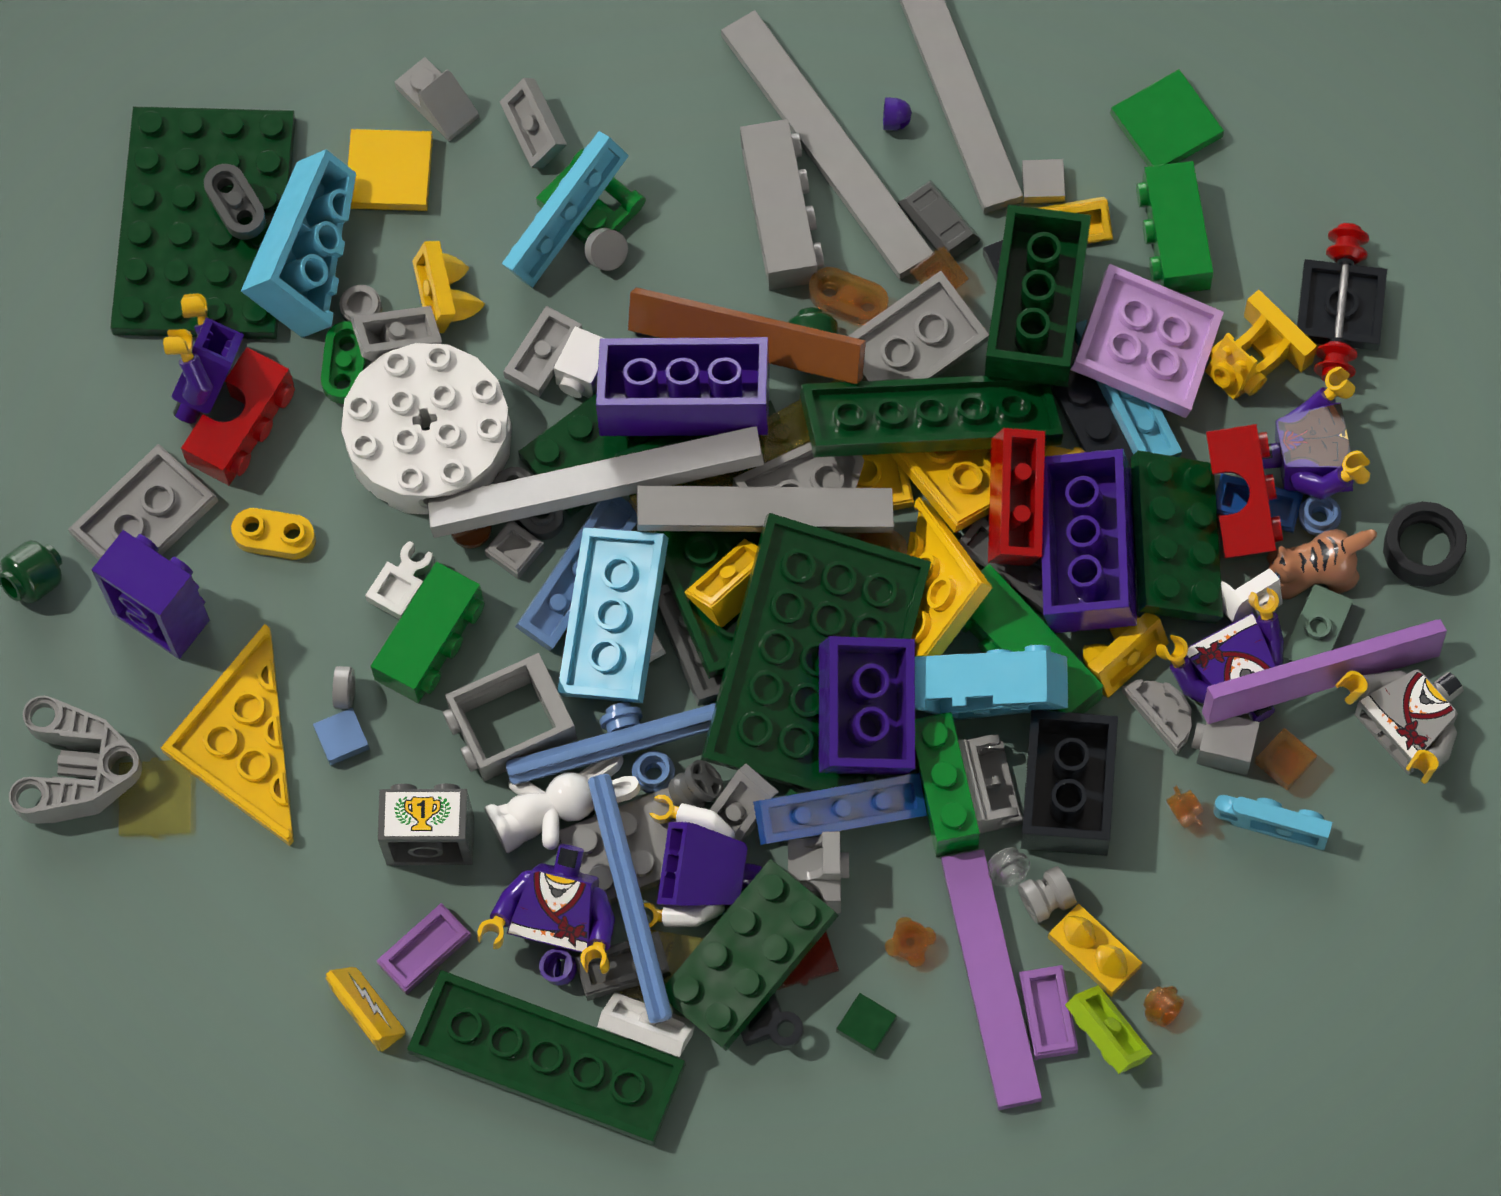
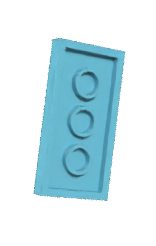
(613, 615)

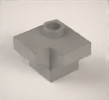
(820, 866)

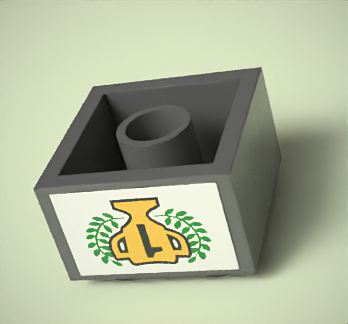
(426, 825)

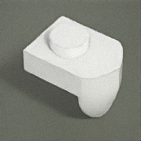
(1236, 602)

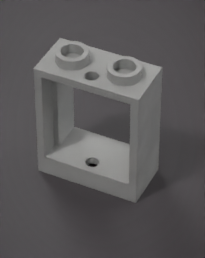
(495, 685)

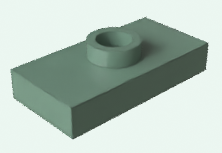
(1317, 624)

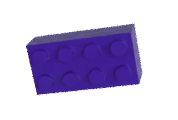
(682, 386)
(1088, 542)

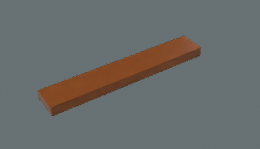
(788, 343)

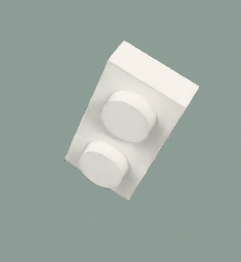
(630, 1020)

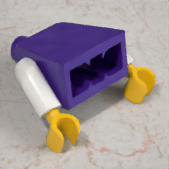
(700, 867)

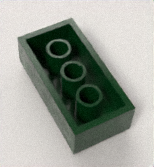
(1037, 295)

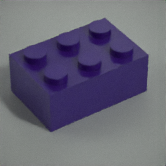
(151, 593)
(866, 705)

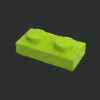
(1108, 1029)

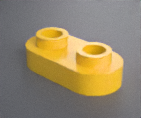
(271, 534)

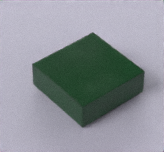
(866, 1023)

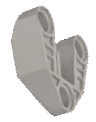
(73, 797)

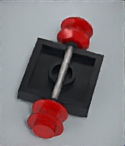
(1342, 301)

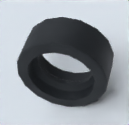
(1439, 517)

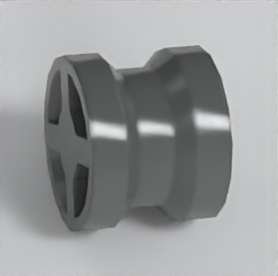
(697, 785)

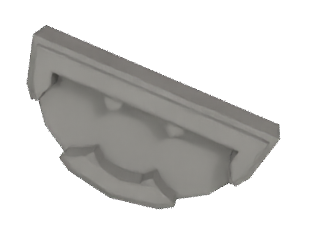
(1163, 709)

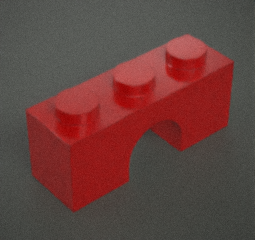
(225, 447)
(1241, 452)

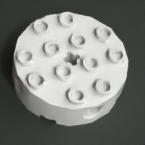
(419, 390)

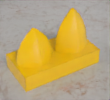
(433, 275)
(1126, 654)
(1094, 950)

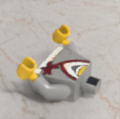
(1407, 715)

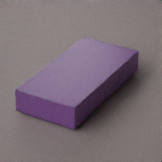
(423, 948)
(1046, 1014)

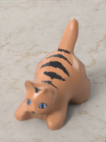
(1324, 560)

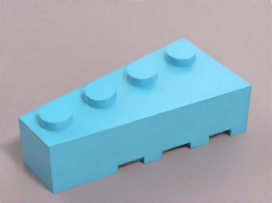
(302, 245)

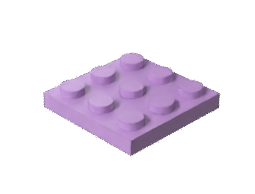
(1147, 340)

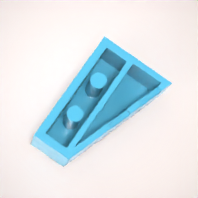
(991, 682)

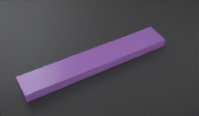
(1322, 671)
(991, 980)

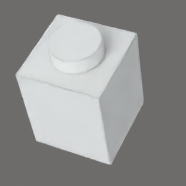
(578, 364)

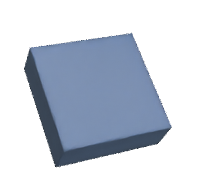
(341, 736)

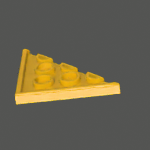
(957, 481)
(952, 585)
(237, 739)

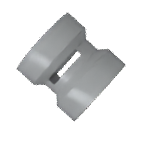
(1047, 894)

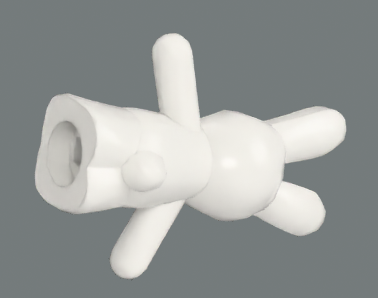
(565, 798)

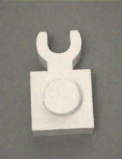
(398, 585)

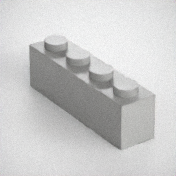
(779, 203)

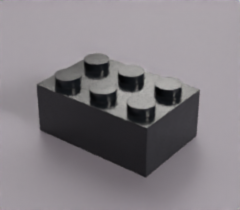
(1069, 782)

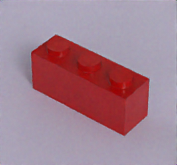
(1016, 497)

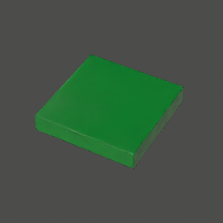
(1167, 121)

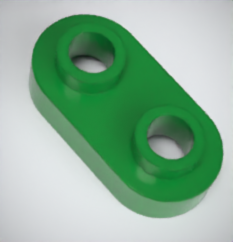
(340, 364)

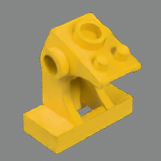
(1271, 336)

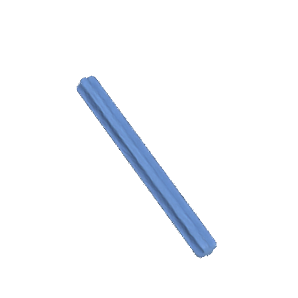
(610, 745)
(630, 899)

